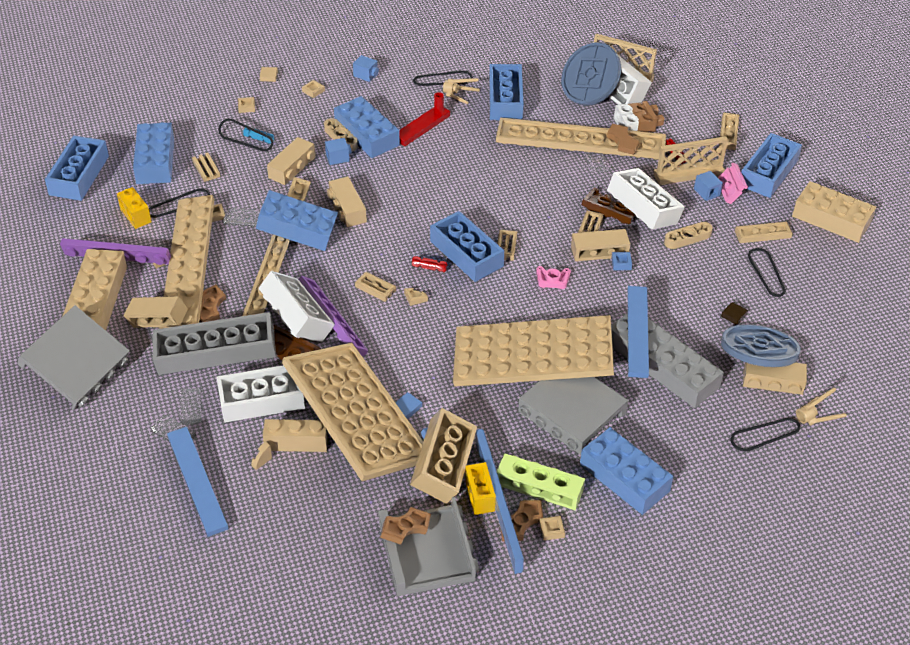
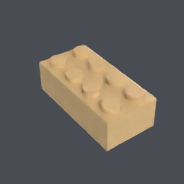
(834, 211)
(443, 456)

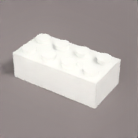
(631, 85)
(645, 198)
(296, 307)
(258, 393)

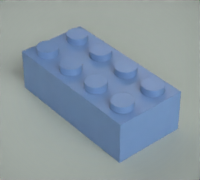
(505, 91)
(373, 131)
(153, 153)
(771, 164)
(77, 168)
(296, 220)
(467, 246)
(626, 470)

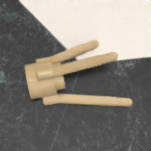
(450, 87)
(808, 412)

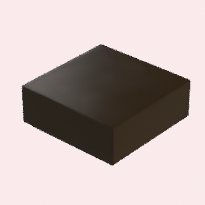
(734, 313)

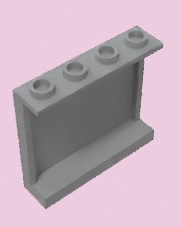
(75, 356)
(572, 408)
(433, 558)

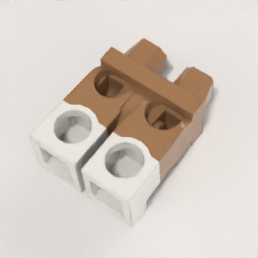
(638, 116)

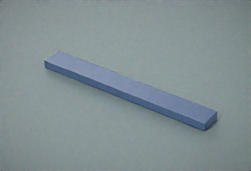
(500, 506)

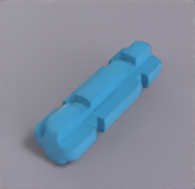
(246, 132)

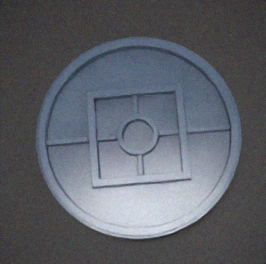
(591, 74)
(760, 345)

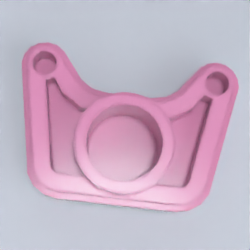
(553, 278)

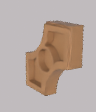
(620, 136)
(211, 300)
(527, 514)
(398, 528)

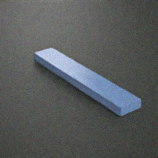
(637, 332)
(197, 482)

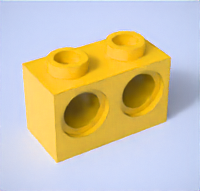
(134, 207)
(480, 488)

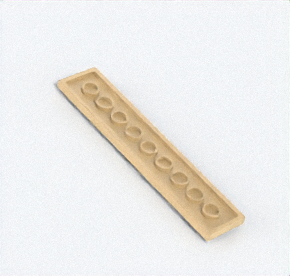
(574, 137)
(190, 254)

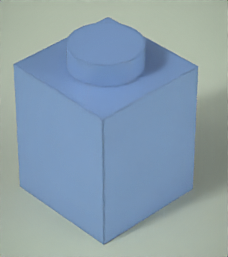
(365, 68)
(337, 151)
(708, 186)

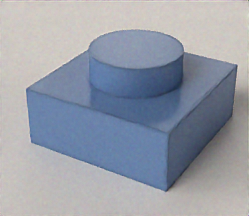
(621, 261)

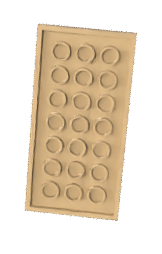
(533, 351)
(356, 410)

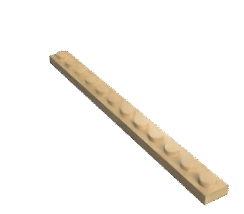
(274, 255)

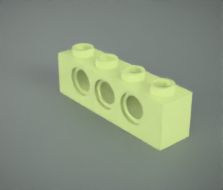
(540, 481)

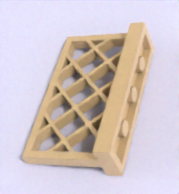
(638, 48)
(690, 170)

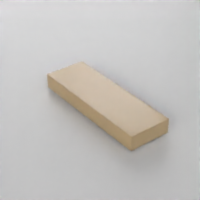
(729, 128)
(763, 232)

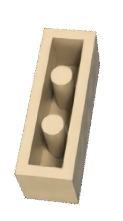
(291, 161)
(347, 202)
(599, 244)
(155, 312)
(782, 379)
(295, 435)

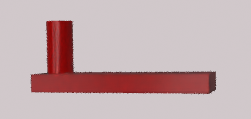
(425, 121)

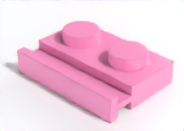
(732, 184)

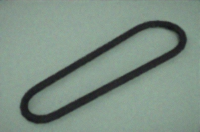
(436, 74)
(219, 129)
(164, 202)
(775, 269)
(763, 425)

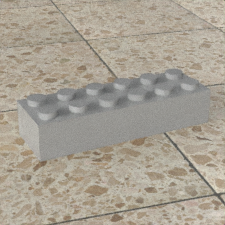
(213, 343)
(672, 363)

